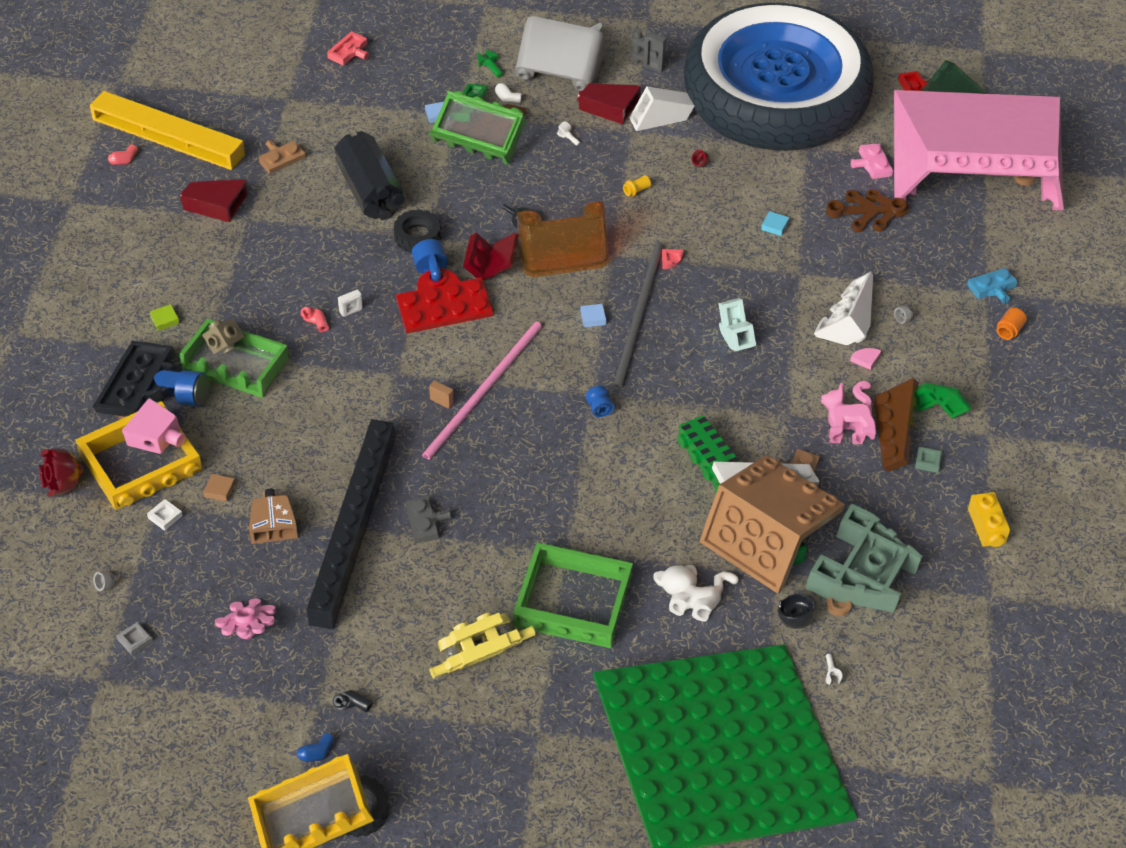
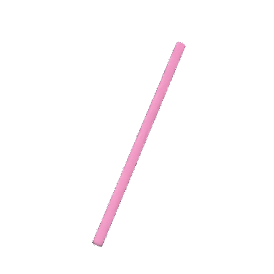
(481, 391)

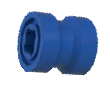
(599, 401)

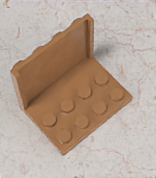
(764, 518)

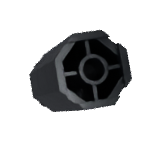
(369, 175)

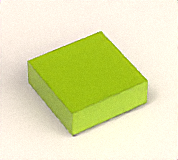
(164, 317)

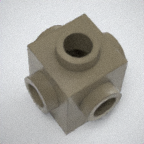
(223, 336)

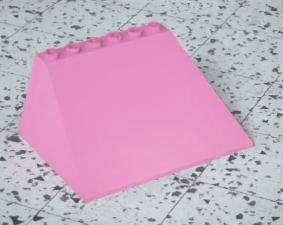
(977, 137)

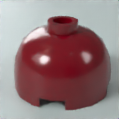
(62, 467)

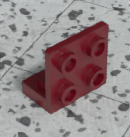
(486, 259)

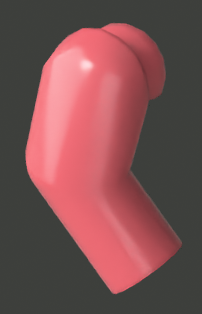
(123, 157)
(316, 317)

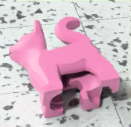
(849, 417)

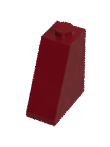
(609, 100)
(214, 198)

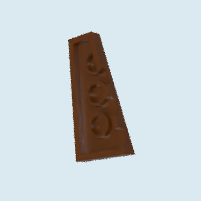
(894, 423)

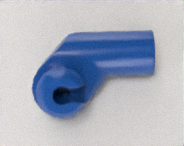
(316, 752)

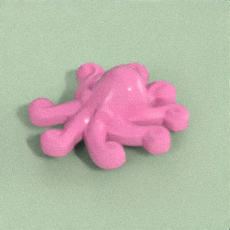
(245, 619)

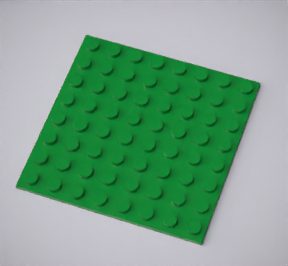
(722, 748)

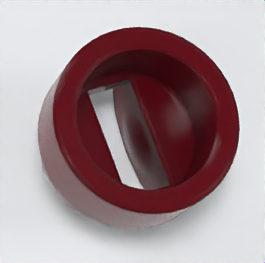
(698, 156)

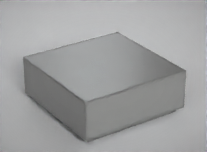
(134, 638)

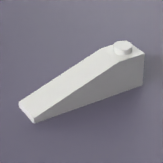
(851, 314)

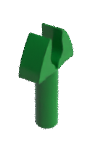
(490, 62)

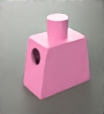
(153, 429)

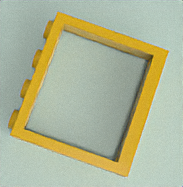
(140, 487)

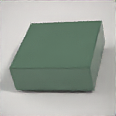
(928, 459)

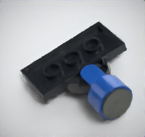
(146, 375)

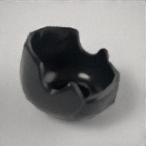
(800, 608)

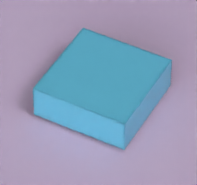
(775, 223)

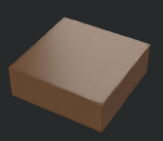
(441, 394)
(219, 487)

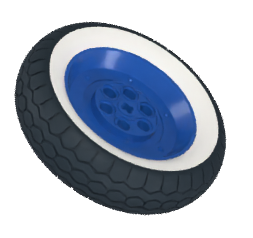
(778, 76)

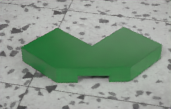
(949, 398)

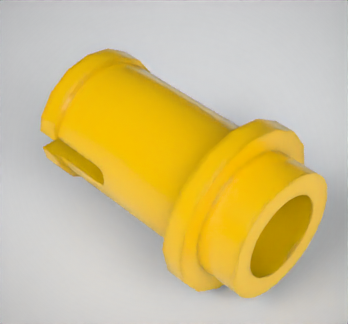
(637, 185)

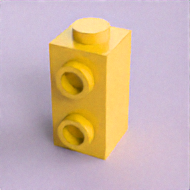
(988, 519)

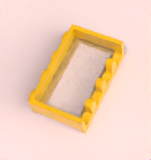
(311, 807)

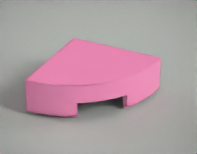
(866, 357)

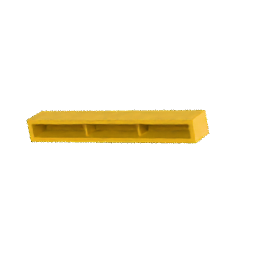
(167, 130)

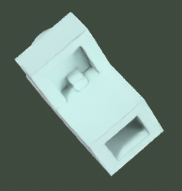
(734, 327)

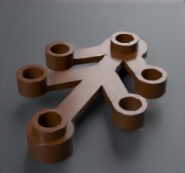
(892, 208)

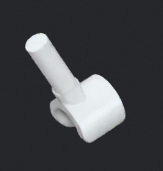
(564, 131)
(832, 671)

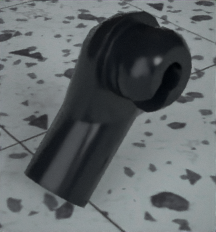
(352, 699)

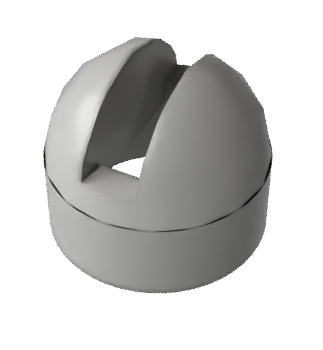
(908, 315)
(103, 580)

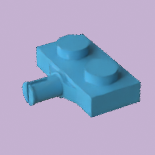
(993, 284)

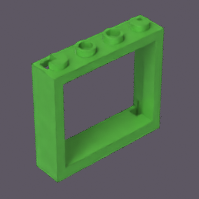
(562, 625)

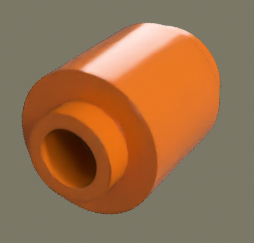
(1011, 323)

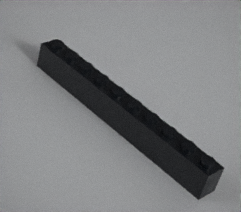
(351, 525)

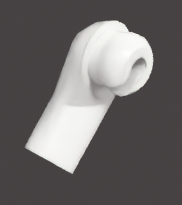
(506, 95)

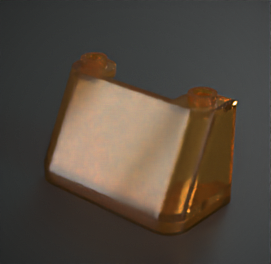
(564, 243)

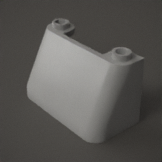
(560, 51)

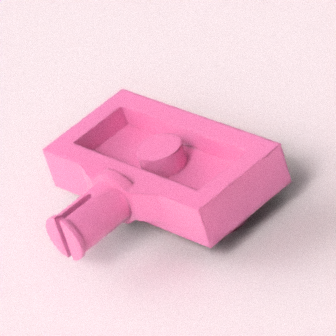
(873, 161)

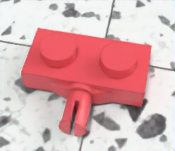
(348, 48)

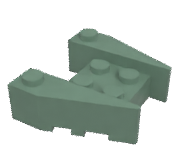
(870, 567)

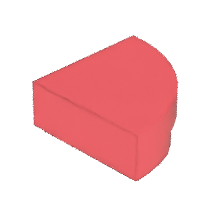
(671, 257)

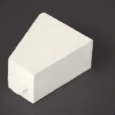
(660, 108)

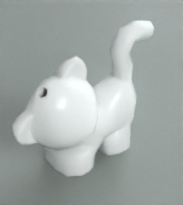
(681, 584)

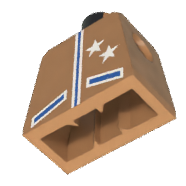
(272, 518)

